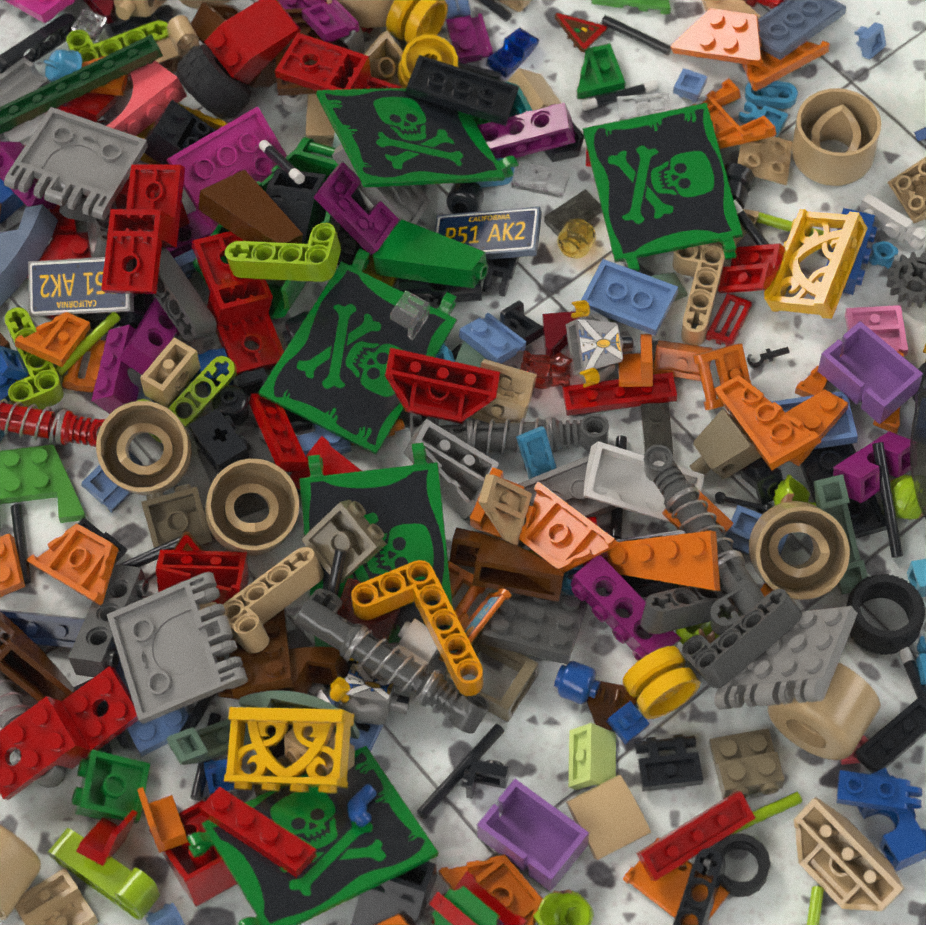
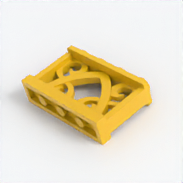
(799, 246)
(258, 722)

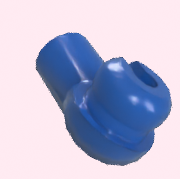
(357, 805)

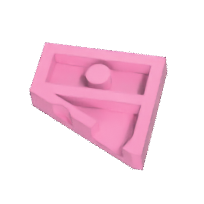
(883, 321)

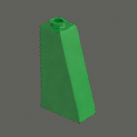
(429, 257)

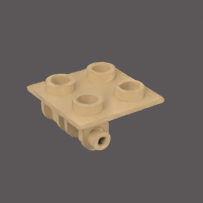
(767, 158)

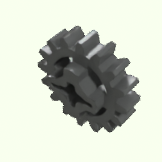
(913, 282)

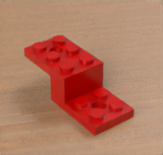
(335, 66)
(143, 229)
(238, 307)
(63, 731)

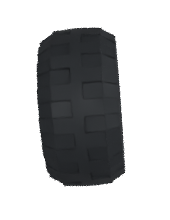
(211, 83)

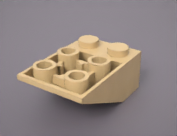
(911, 190)

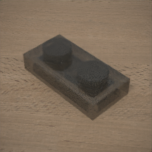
(581, 206)
(656, 425)

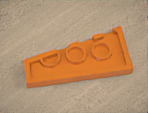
(765, 423)
(675, 559)

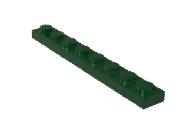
(78, 83)

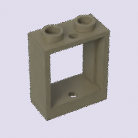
(519, 687)

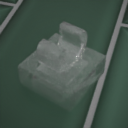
(91, 23)

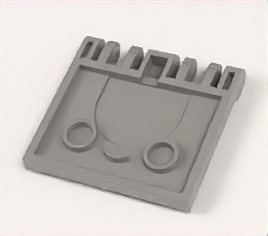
(76, 158)
(170, 648)
(795, 665)

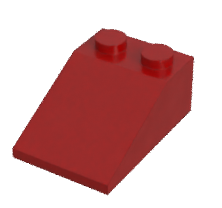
(252, 39)
(199, 876)

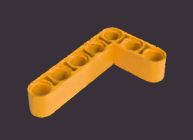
(433, 616)

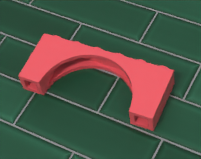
(152, 92)

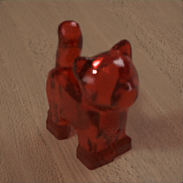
(544, 367)

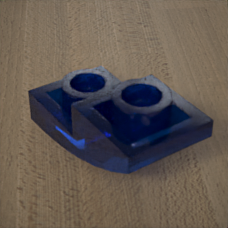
(513, 53)

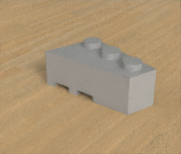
(460, 465)

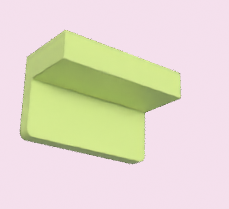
(591, 756)

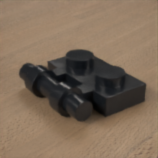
(670, 770)

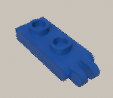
(877, 792)

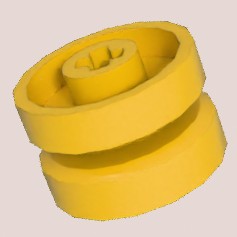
(415, 18)
(428, 46)
(661, 682)

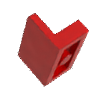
(106, 839)

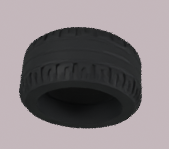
(894, 589)

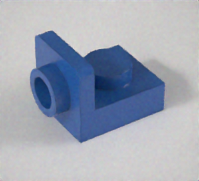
(12, 364)

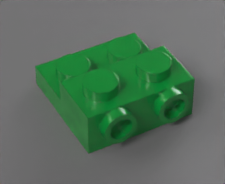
(109, 786)

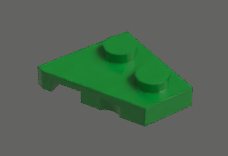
(599, 72)

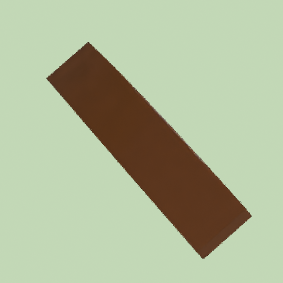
(505, 565)
(29, 665)
(310, 666)

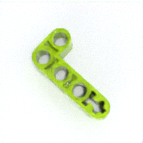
(80, 41)
(287, 261)
(39, 378)
(190, 394)
(126, 888)

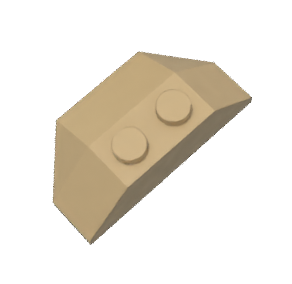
(844, 860)

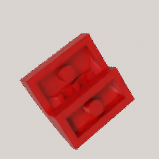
(90, 105)
(752, 268)

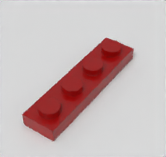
(610, 396)
(278, 434)
(258, 832)
(695, 835)

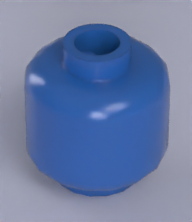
(577, 682)

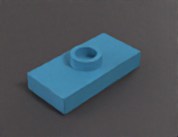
(536, 452)

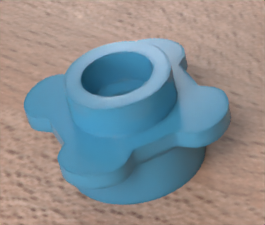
(883, 248)

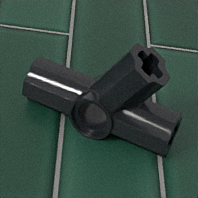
(437, 291)

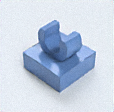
(871, 40)
(690, 85)
(167, 916)

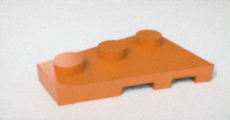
(819, 415)

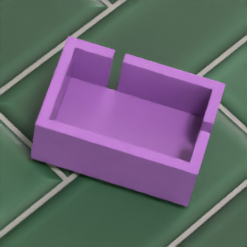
(870, 372)
(533, 834)

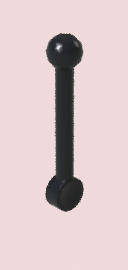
(721, 498)

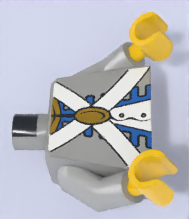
(594, 344)
(367, 696)

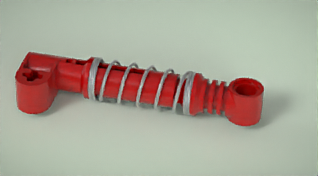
(42, 423)

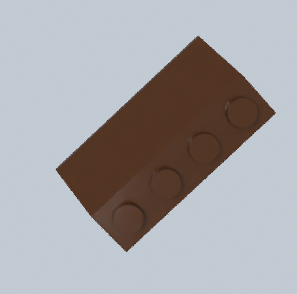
(209, 18)

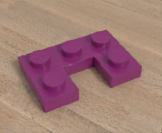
(367, 229)

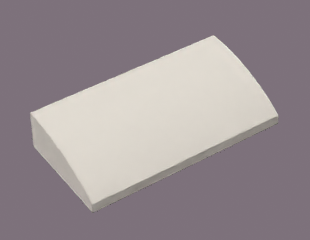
(620, 480)

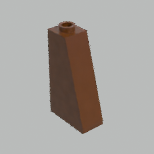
(247, 210)

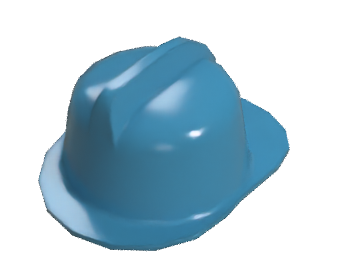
(62, 63)

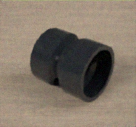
(740, 181)

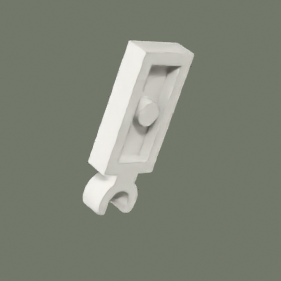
(893, 222)

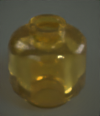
(576, 238)

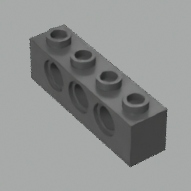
(95, 644)

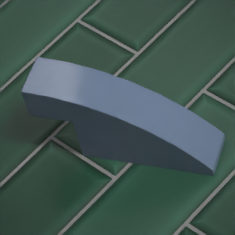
(22, 246)

